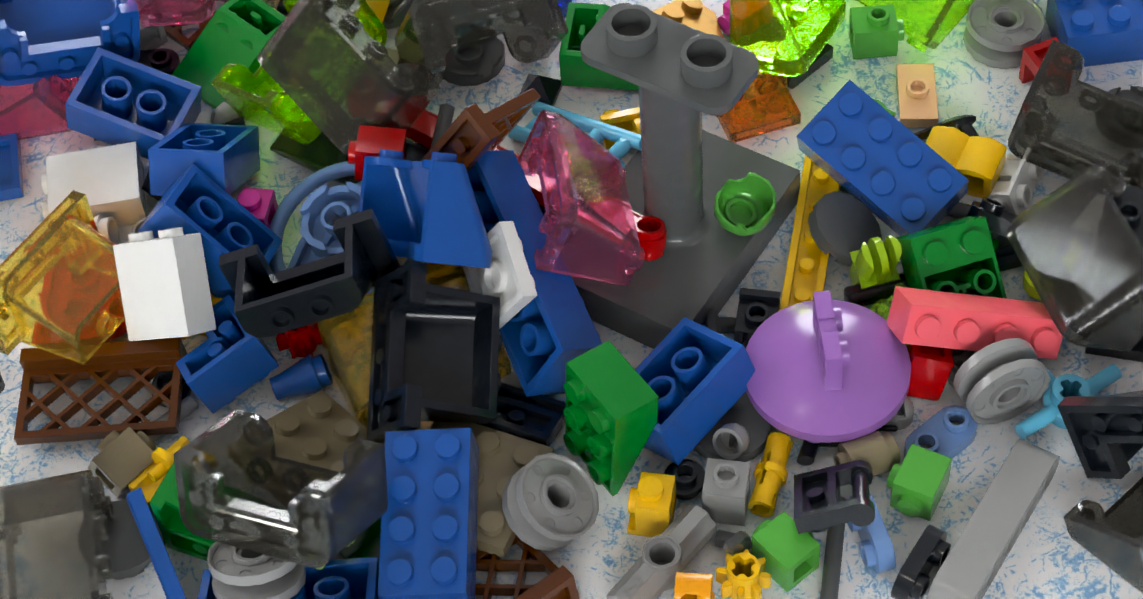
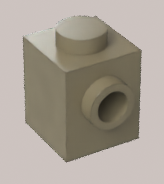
(122, 459)

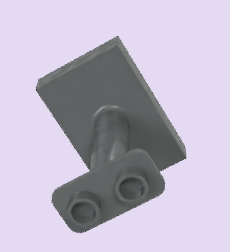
(680, 171)

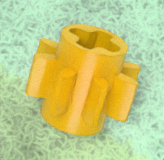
(743, 576)

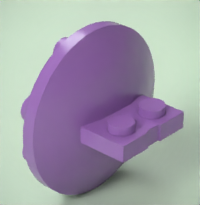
(827, 370)

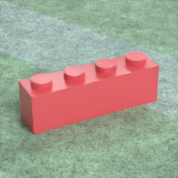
(970, 321)

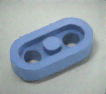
(942, 434)
(875, 544)

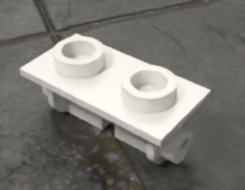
(1016, 184)

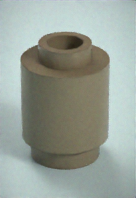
(875, 448)

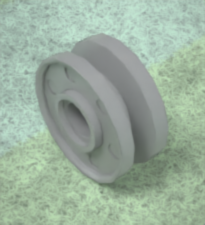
(1001, 30)
(1001, 381)
(550, 502)
(252, 575)

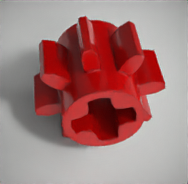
(300, 341)

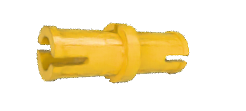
(770, 474)

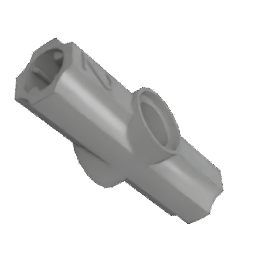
(677, 545)

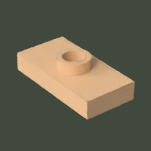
(917, 95)

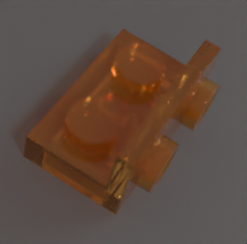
(761, 109)

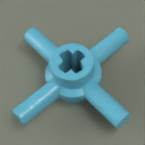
(1060, 388)

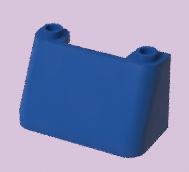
(62, 36)
(426, 208)

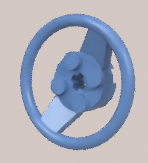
(317, 215)

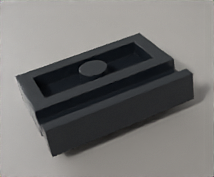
(529, 417)

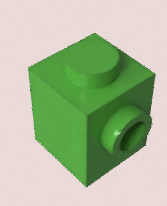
(874, 31)
(919, 482)
(787, 554)

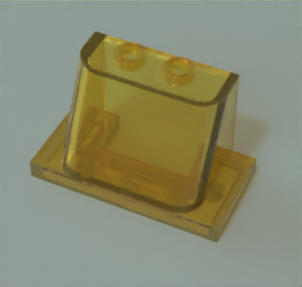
(61, 286)

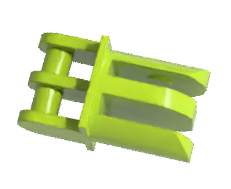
(875, 262)

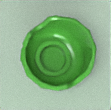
(745, 205)

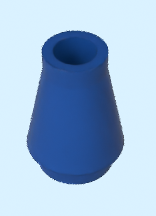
(302, 378)

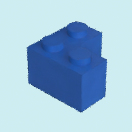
(226, 361)

